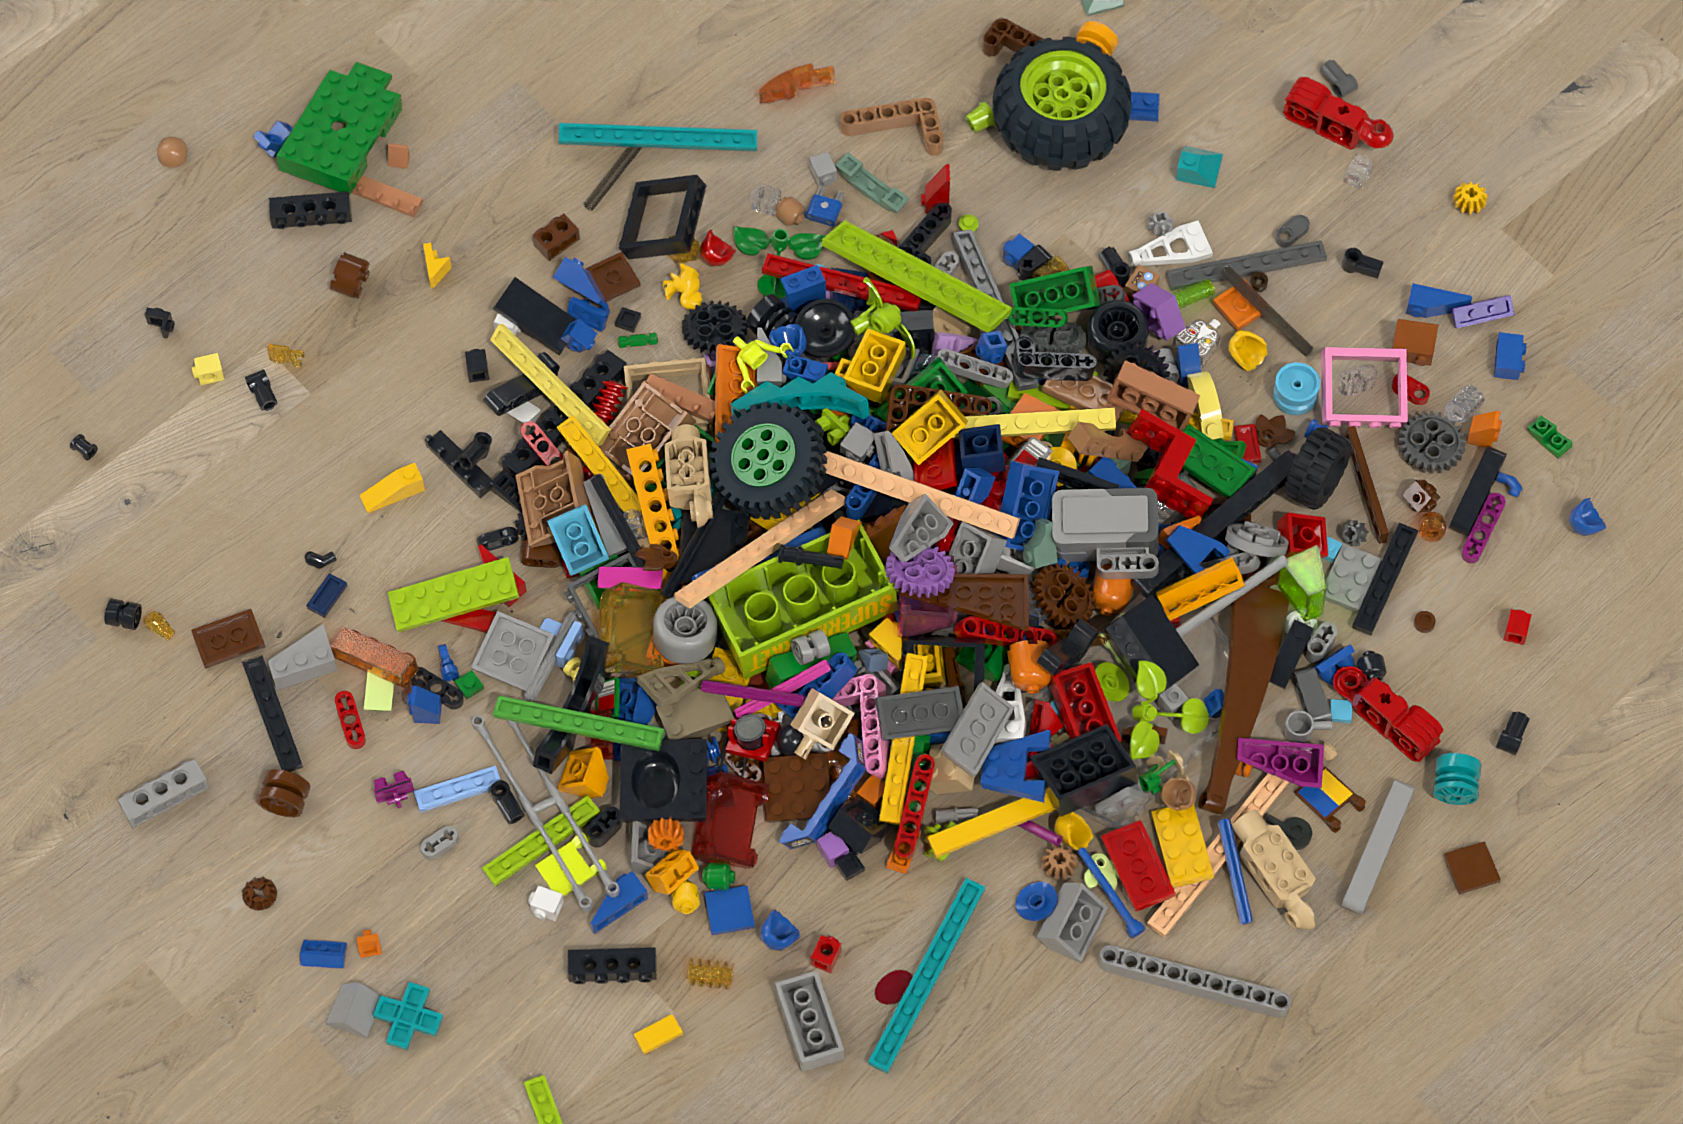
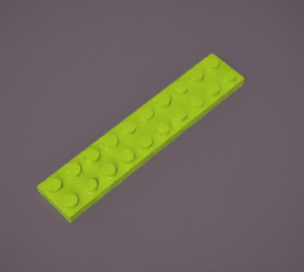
(916, 276)

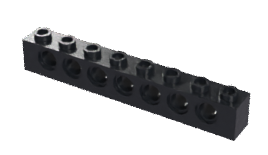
(605, 363)

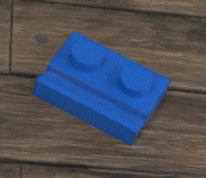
(1144, 106)

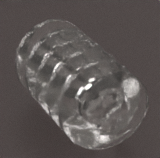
(1464, 404)

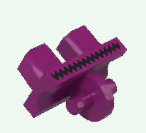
(393, 792)

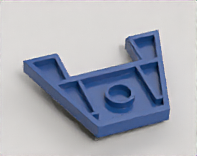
(1007, 765)

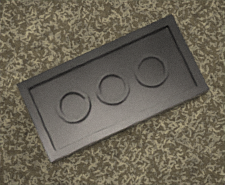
(918, 713)

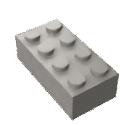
(809, 1021)

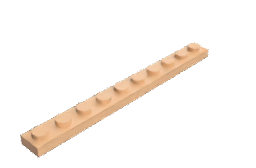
(910, 490)
(760, 548)
(1175, 907)

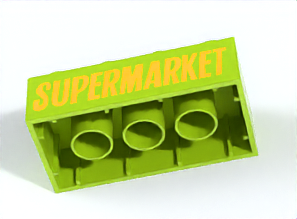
(785, 601)

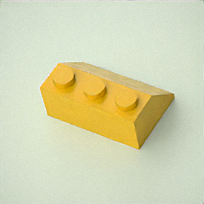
(875, 365)

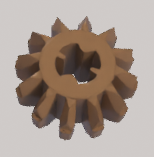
(1059, 870)

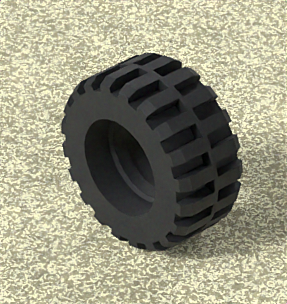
(1318, 468)

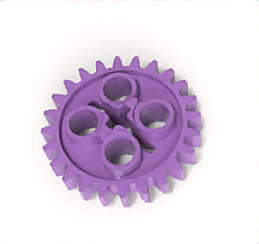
(921, 574)

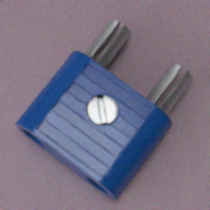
(824, 209)

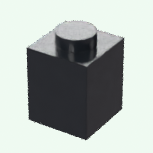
(477, 365)

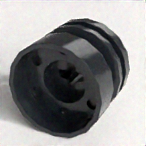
(769, 315)

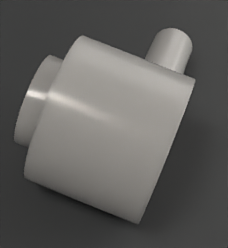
(1300, 726)

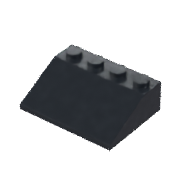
(724, 539)
(1149, 636)
(1085, 770)

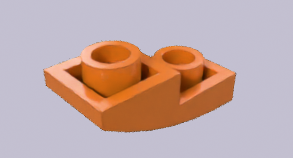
(897, 864)

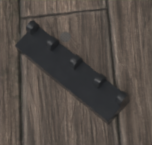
(448, 453)

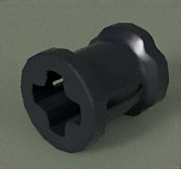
(83, 447)

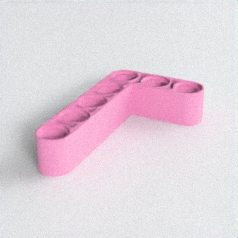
(871, 737)

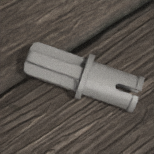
(956, 815)

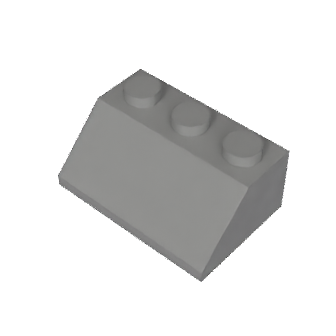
(976, 550)
(1073, 921)

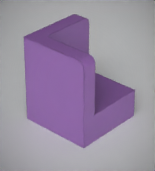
(831, 848)

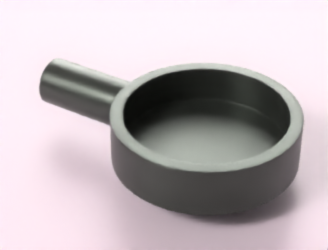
(1296, 830)

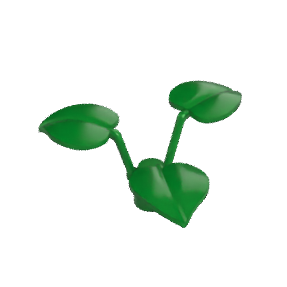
(752, 240)

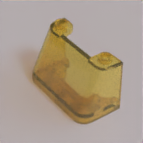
(627, 625)

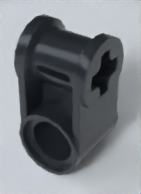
(1032, 261)

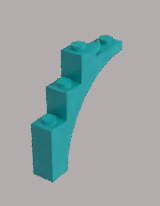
(825, 393)

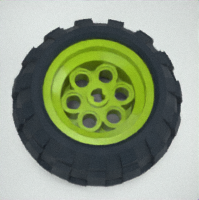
(1068, 133)

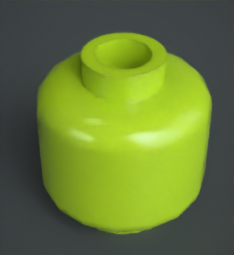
(886, 318)

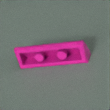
(612, 576)

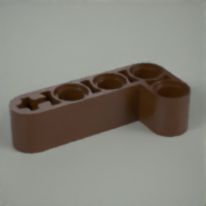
(1007, 37)

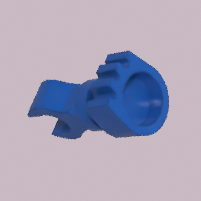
(449, 670)

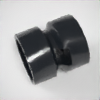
(125, 614)

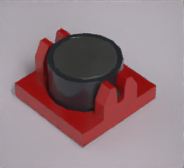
(753, 735)

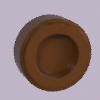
(1424, 621)

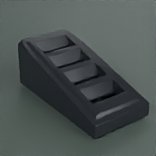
(501, 484)

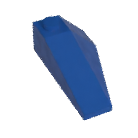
(634, 707)

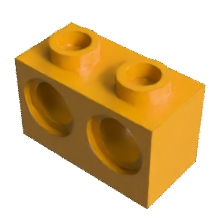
(671, 871)

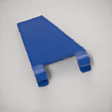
(1194, 547)

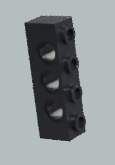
(302, 204)
(622, 957)

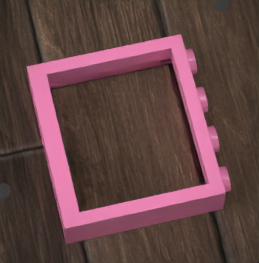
(1368, 354)

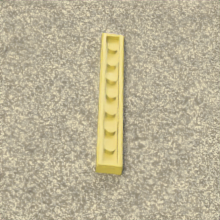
(549, 383)

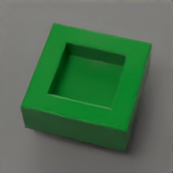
(469, 684)

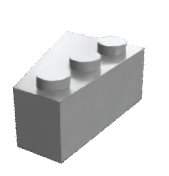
(303, 660)

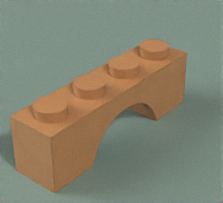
(1093, 441)

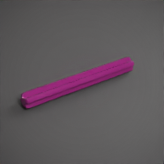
(752, 693)

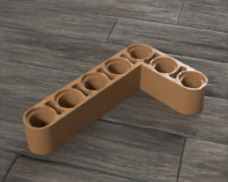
(897, 119)

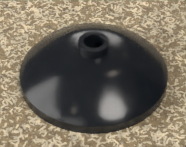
(826, 316)

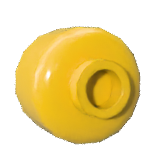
(686, 898)

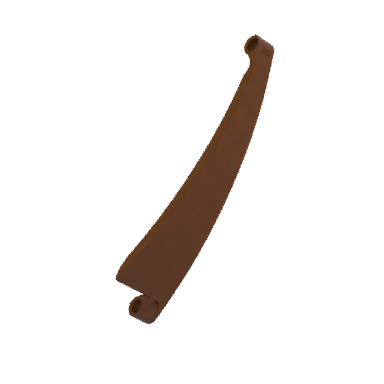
(1253, 649)

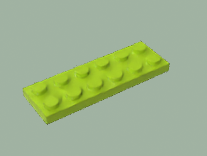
(453, 594)

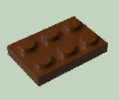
(228, 638)

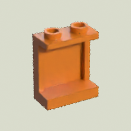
(1028, 404)

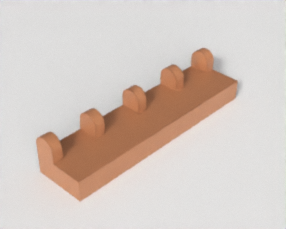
(388, 196)
(685, 399)

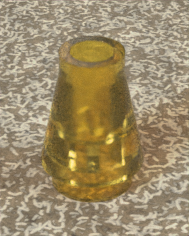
(157, 623)

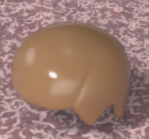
(172, 152)
(1178, 794)

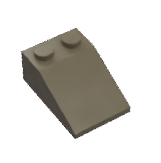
(695, 715)

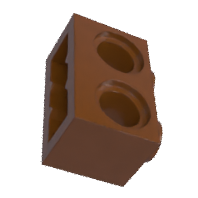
(558, 239)

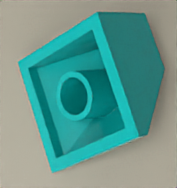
(1199, 166)

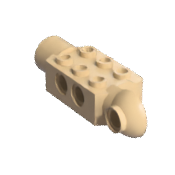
(689, 473)
(1276, 867)

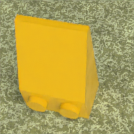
(930, 427)

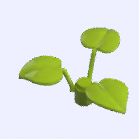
(863, 322)
(1149, 683)

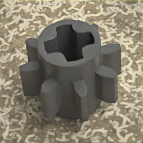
(1355, 533)

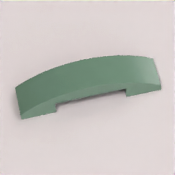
(869, 185)

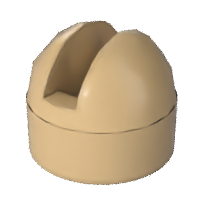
(1329, 751)

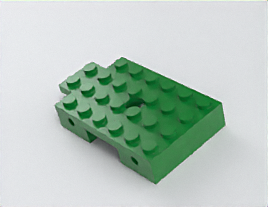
(340, 156)

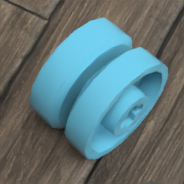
(1296, 388)

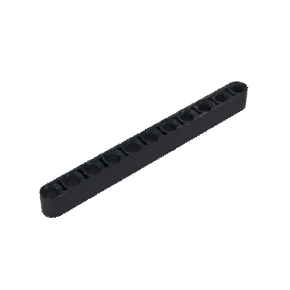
(1216, 524)

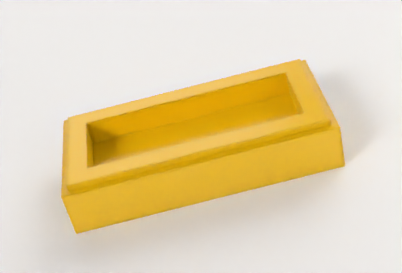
(658, 1034)

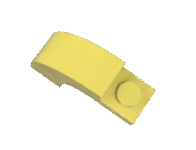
(1207, 405)

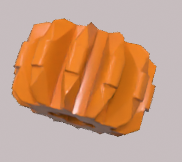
(665, 834)

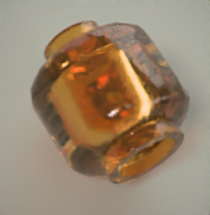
(1432, 526)

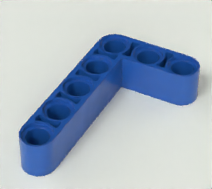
(856, 496)

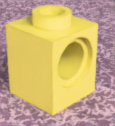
(208, 369)

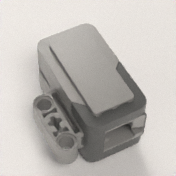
(1108, 528)

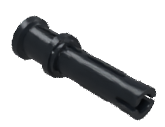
(801, 556)

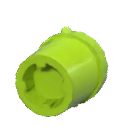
(980, 118)

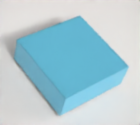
(1341, 711)

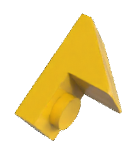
(436, 267)

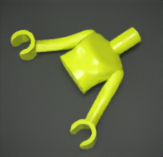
(755, 357)

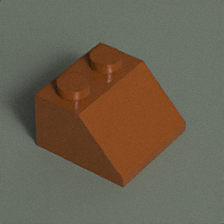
(1417, 339)

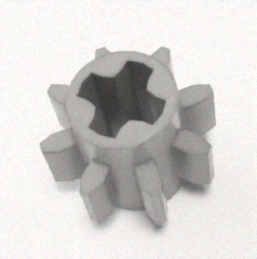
(1160, 223)

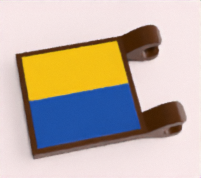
(1330, 799)

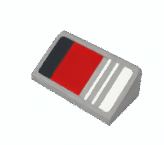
(1031, 452)

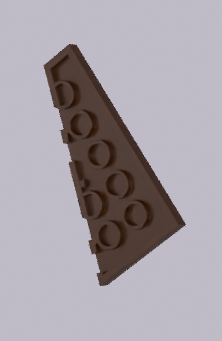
(986, 596)

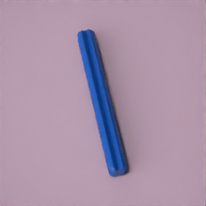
(1235, 871)

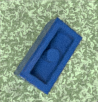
(323, 954)

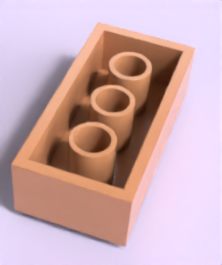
(1141, 389)

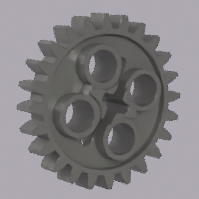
(1065, 339)
(1445, 453)

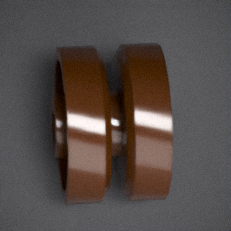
(283, 793)

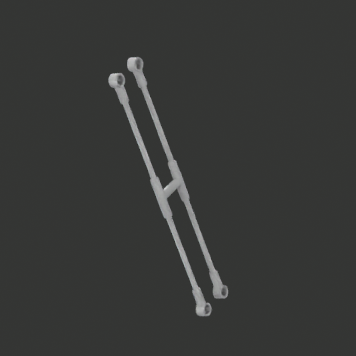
(533, 811)

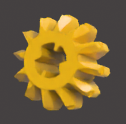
(1470, 197)

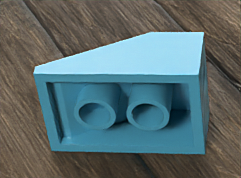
(578, 539)

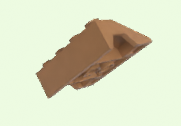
(644, 420)
(549, 493)

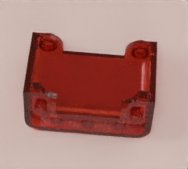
(730, 821)

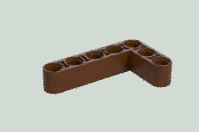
(909, 402)

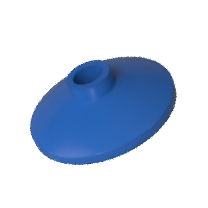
(1035, 894)

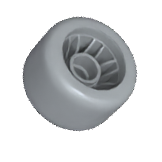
(684, 633)

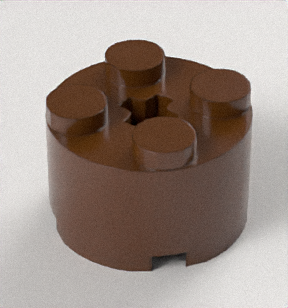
(349, 275)

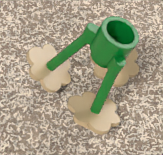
(1151, 779)

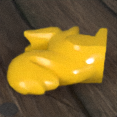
(685, 283)

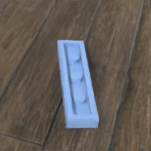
(456, 789)

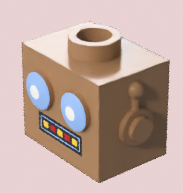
(1139, 280)

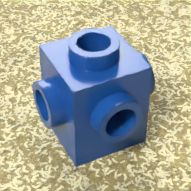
(991, 347)

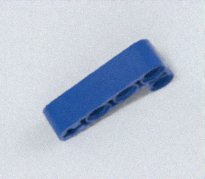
(828, 684)

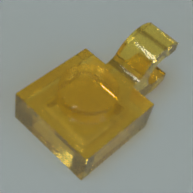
(283, 354)

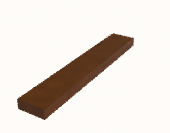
(1367, 486)

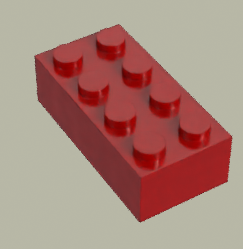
(1081, 701)

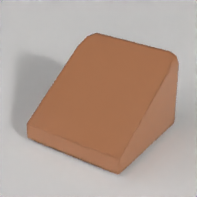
(398, 155)

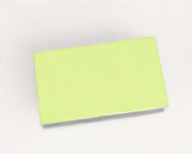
(378, 694)

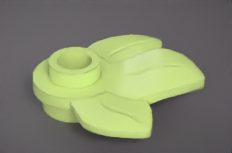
(1107, 869)

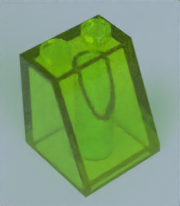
(1304, 583)

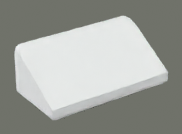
(526, 412)

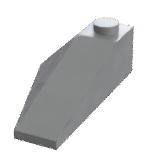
(919, 528)

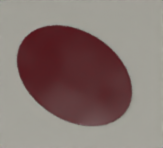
(892, 986)

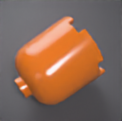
(1111, 594)
(1023, 666)

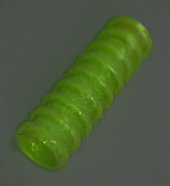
(1194, 293)

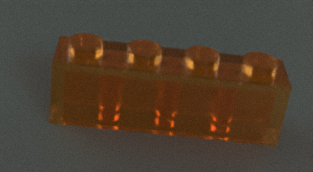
(374, 657)

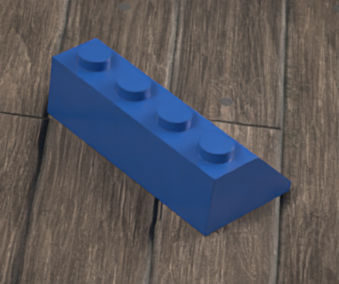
(1028, 497)

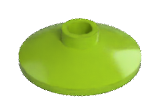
(1113, 681)

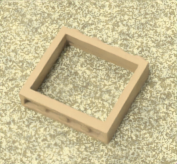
(669, 369)

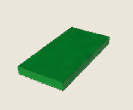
(1216, 465)

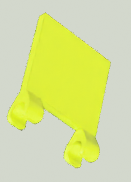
(554, 875)

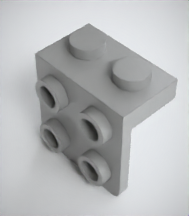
(1120, 801)

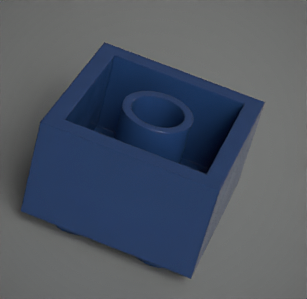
(982, 448)

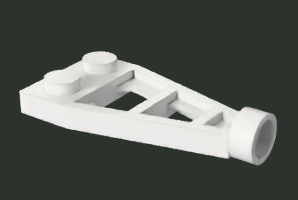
(1194, 240)
(1014, 728)

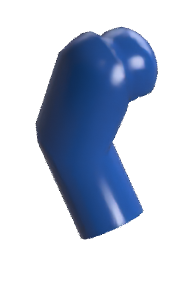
(1512, 482)

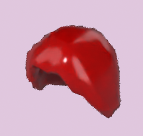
(715, 251)

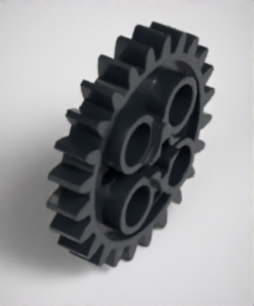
(713, 326)
(1139, 353)

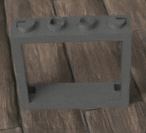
(572, 596)

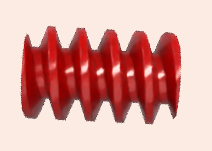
(608, 400)

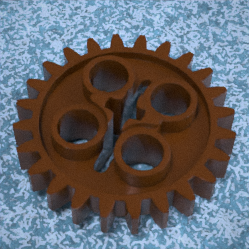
(1051, 587)

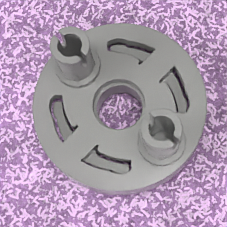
(1256, 540)

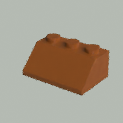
(882, 531)

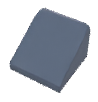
(874, 659)

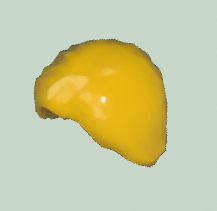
(1247, 349)
(1074, 831)

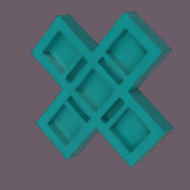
(408, 1016)

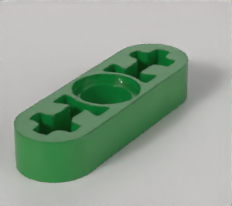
(1052, 312)

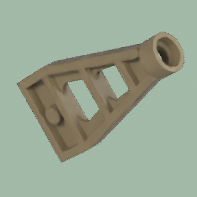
(664, 694)

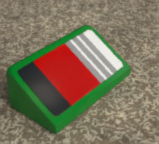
(610, 697)

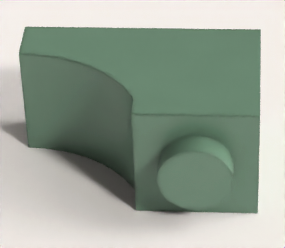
(1041, 548)

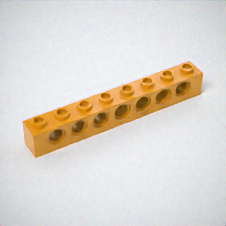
(646, 455)

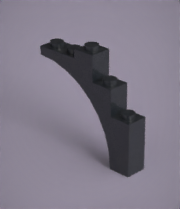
(585, 689)

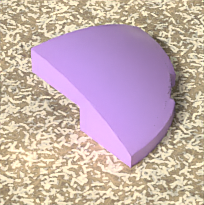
(952, 342)

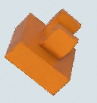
(369, 944)

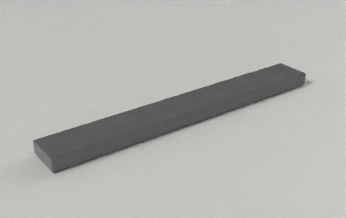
(1248, 264)

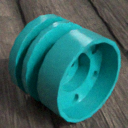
(1457, 779)

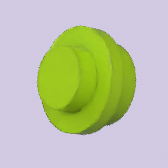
(968, 222)

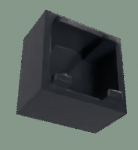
(921, 329)
(859, 825)

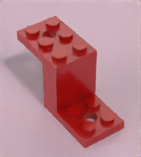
(1175, 449)

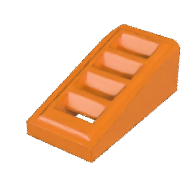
(1190, 524)

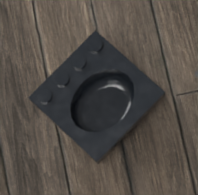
(664, 782)

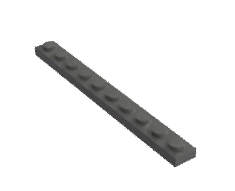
(982, 280)

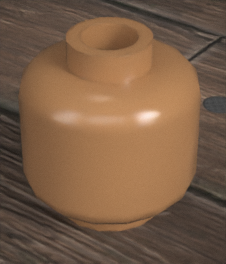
(790, 211)

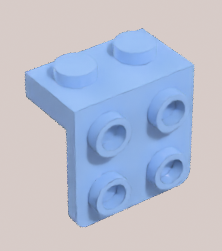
(572, 640)

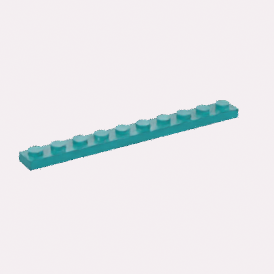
(657, 137)
(926, 976)

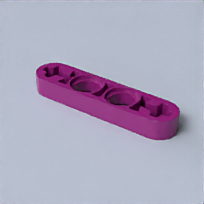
(1483, 527)

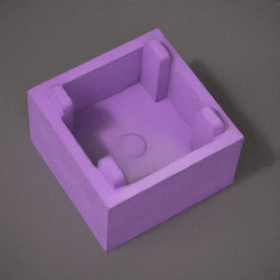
(1160, 310)

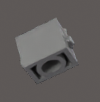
(858, 443)

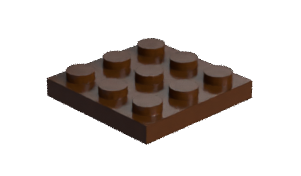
(796, 786)

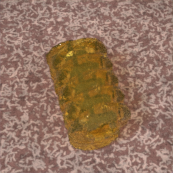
(710, 974)

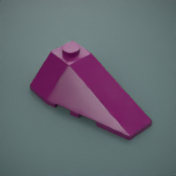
(1287, 760)

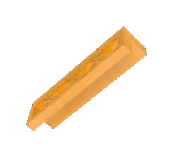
(1201, 584)

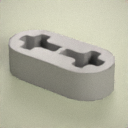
(439, 843)

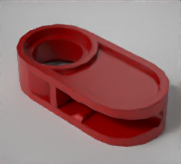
(1412, 386)

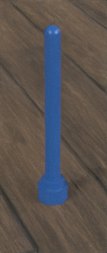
(1134, 927)

